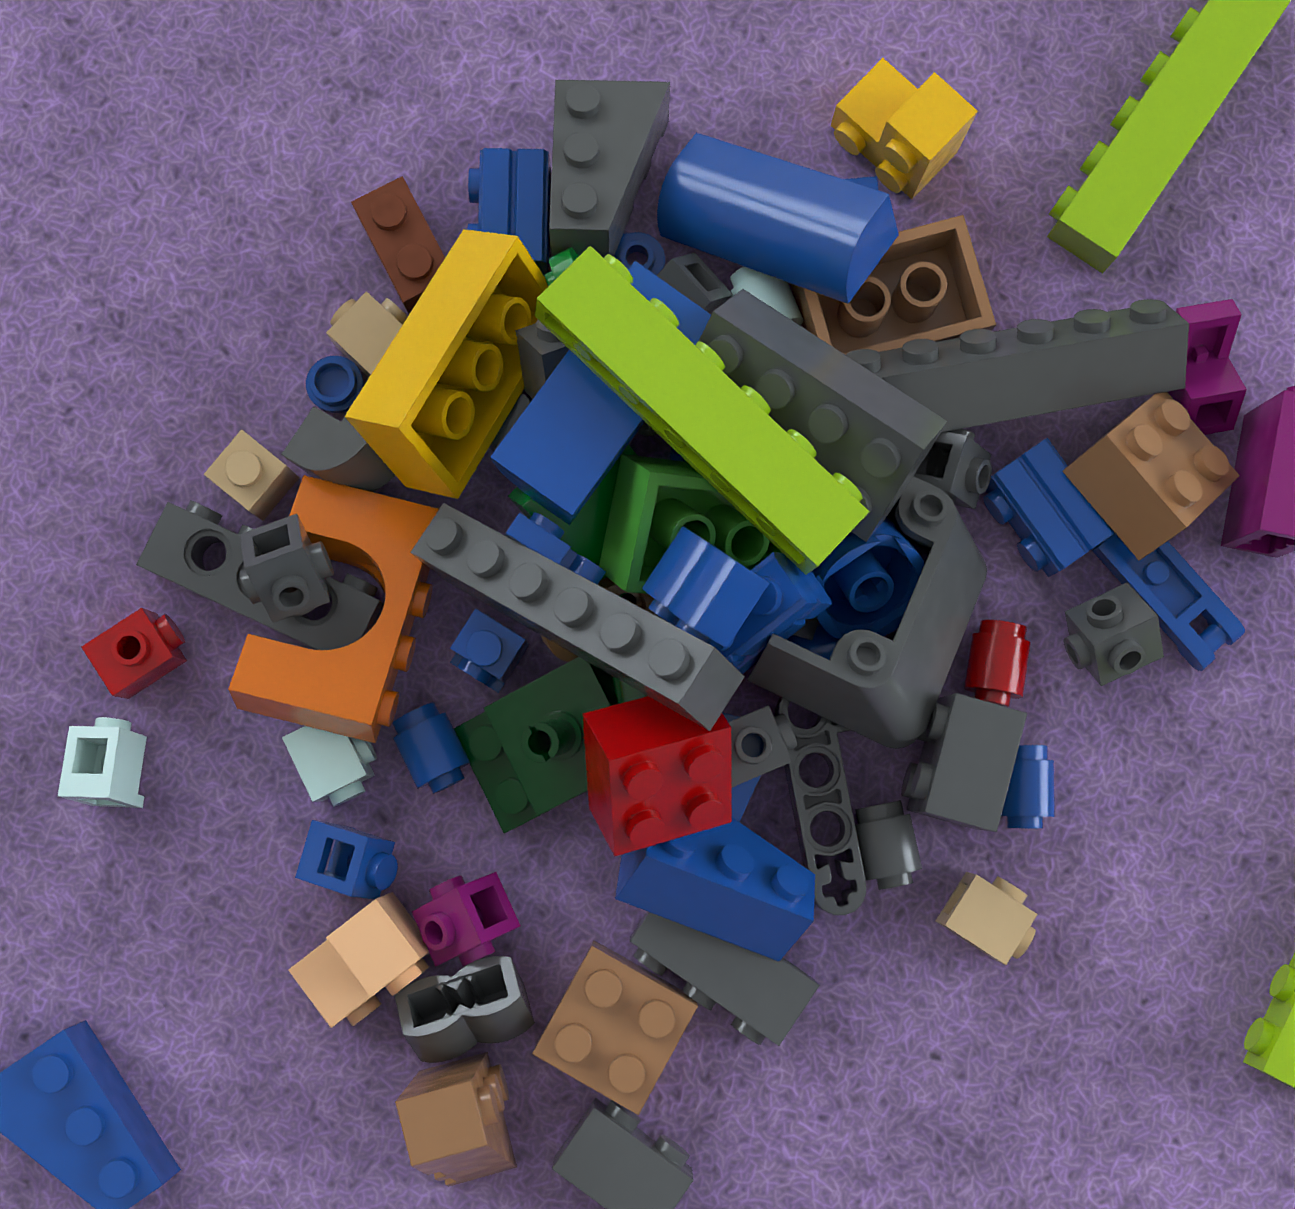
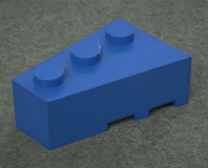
(723, 886)

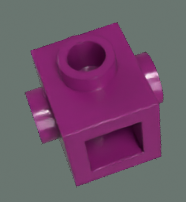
(465, 919)

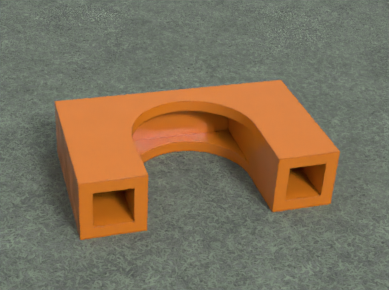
(351, 685)

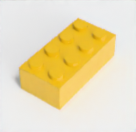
(452, 365)

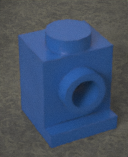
(488, 650)
(358, 864)

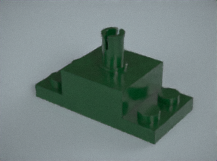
(533, 744)

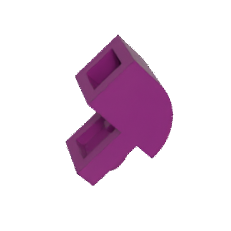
(1212, 384)

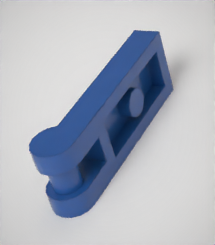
(1176, 597)

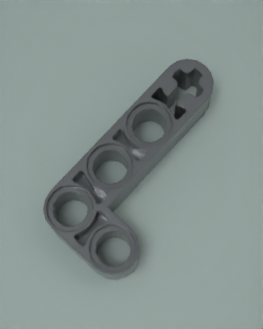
(829, 797)

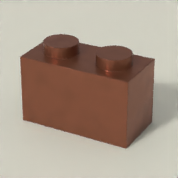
(400, 238)

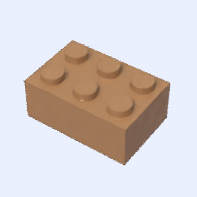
(918, 290)

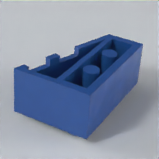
(83, 1121)

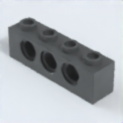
(177, 555)

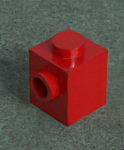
(136, 652)

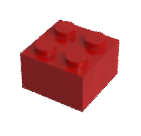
(655, 774)

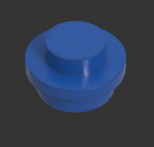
(334, 384)

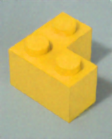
(902, 128)

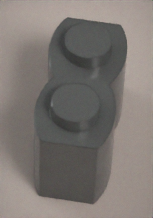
(451, 1014)

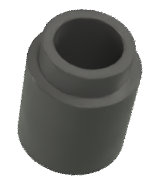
(887, 844)

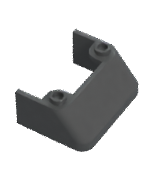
(884, 684)

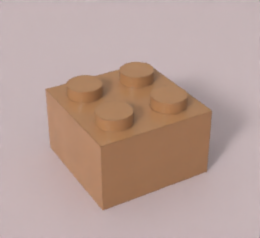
(1151, 474)
(615, 1027)

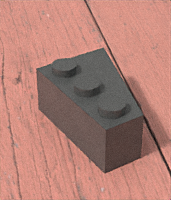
(600, 158)

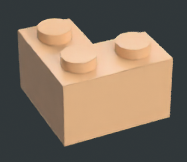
(360, 958)

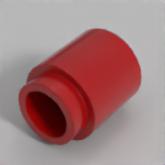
(998, 662)

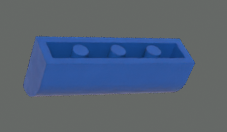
(775, 217)
(578, 423)

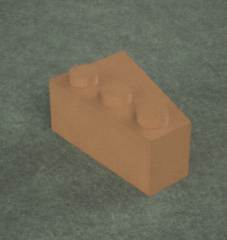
(457, 1120)

